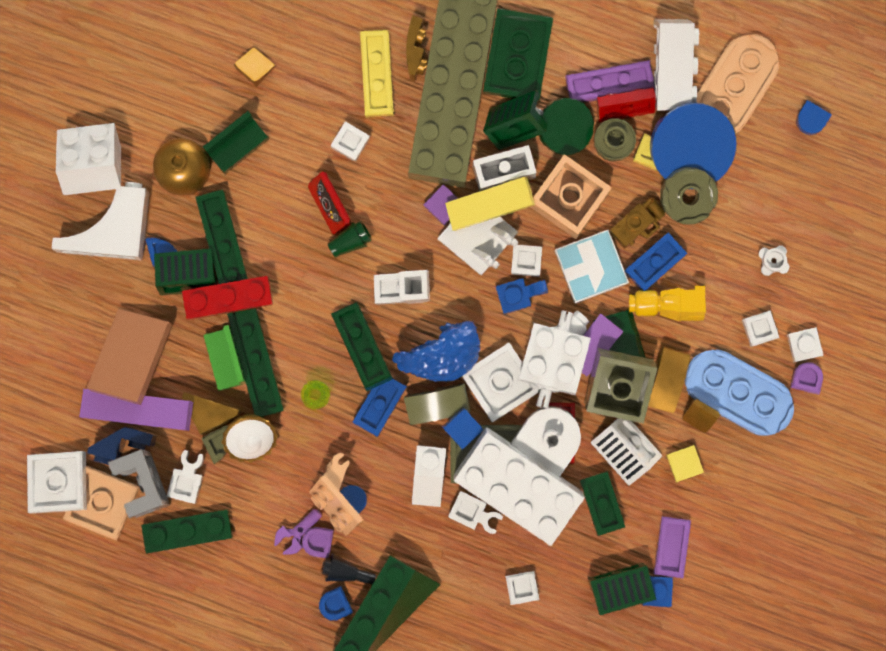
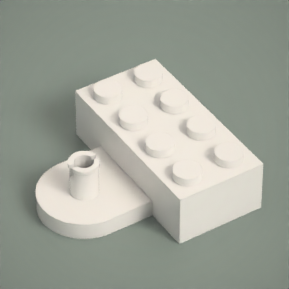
(525, 474)

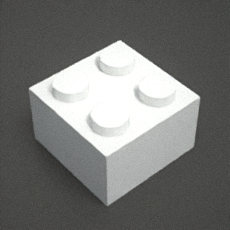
(88, 159)

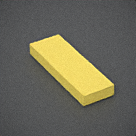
(376, 73)
(490, 204)

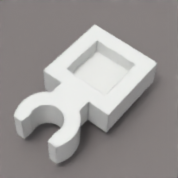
(186, 483)
(470, 511)

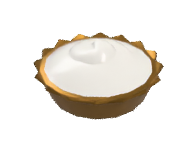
(249, 438)

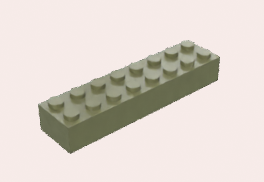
(452, 91)

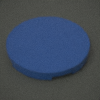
(693, 138)

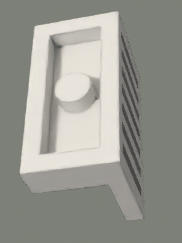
(626, 450)

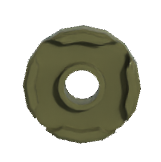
(677, 184)

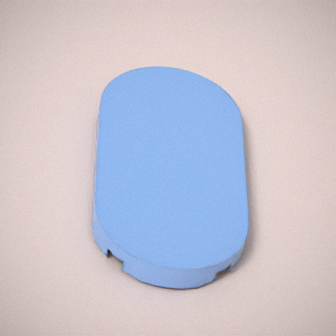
(739, 392)

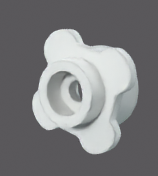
(779, 254)

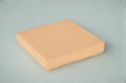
(104, 504)

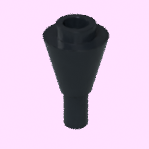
(338, 569)

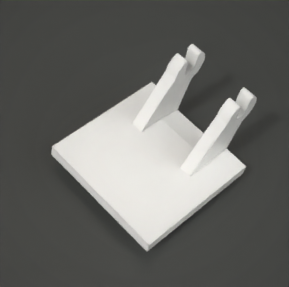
(480, 243)

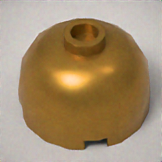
(181, 166)

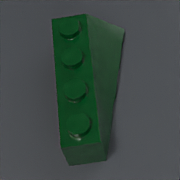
(386, 606)

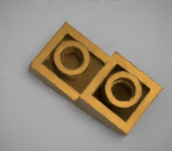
(415, 55)
(669, 379)

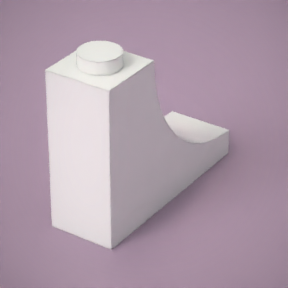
(118, 232)

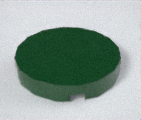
(568, 126)

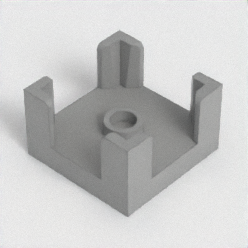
(147, 479)

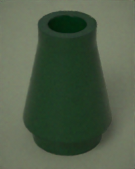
(350, 239)

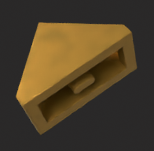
(209, 414)

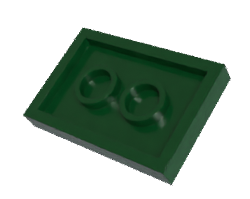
(517, 54)

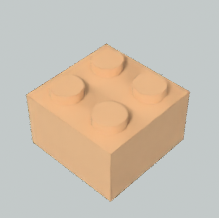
(570, 196)

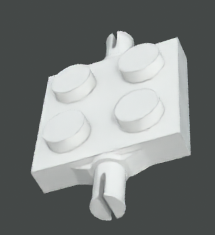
(554, 359)

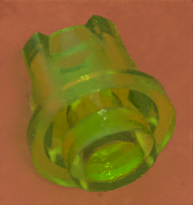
(312, 386)

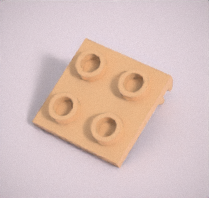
(327, 497)

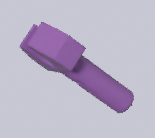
(298, 531)

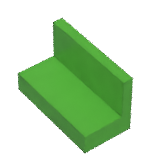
(224, 359)

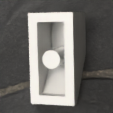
(428, 476)

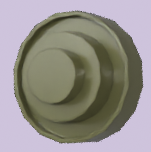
(614, 139)

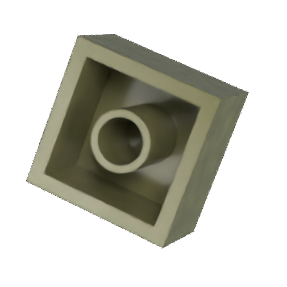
(620, 385)

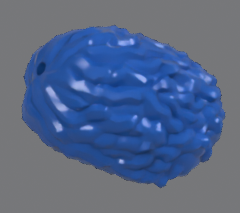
(443, 358)

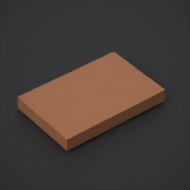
(129, 356)

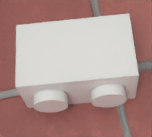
(504, 167)

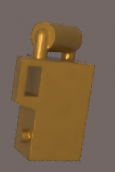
(637, 221)

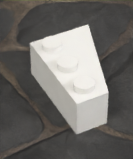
(675, 62)

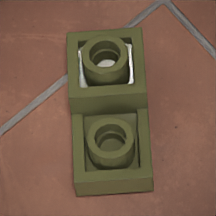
(436, 404)

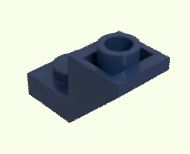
(113, 445)

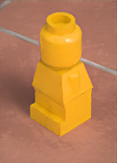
(672, 303)

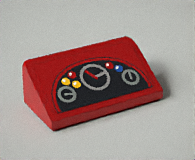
(329, 203)

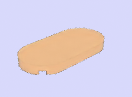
(740, 78)

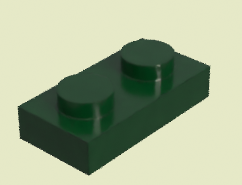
(602, 503)

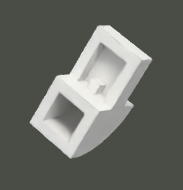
(402, 287)

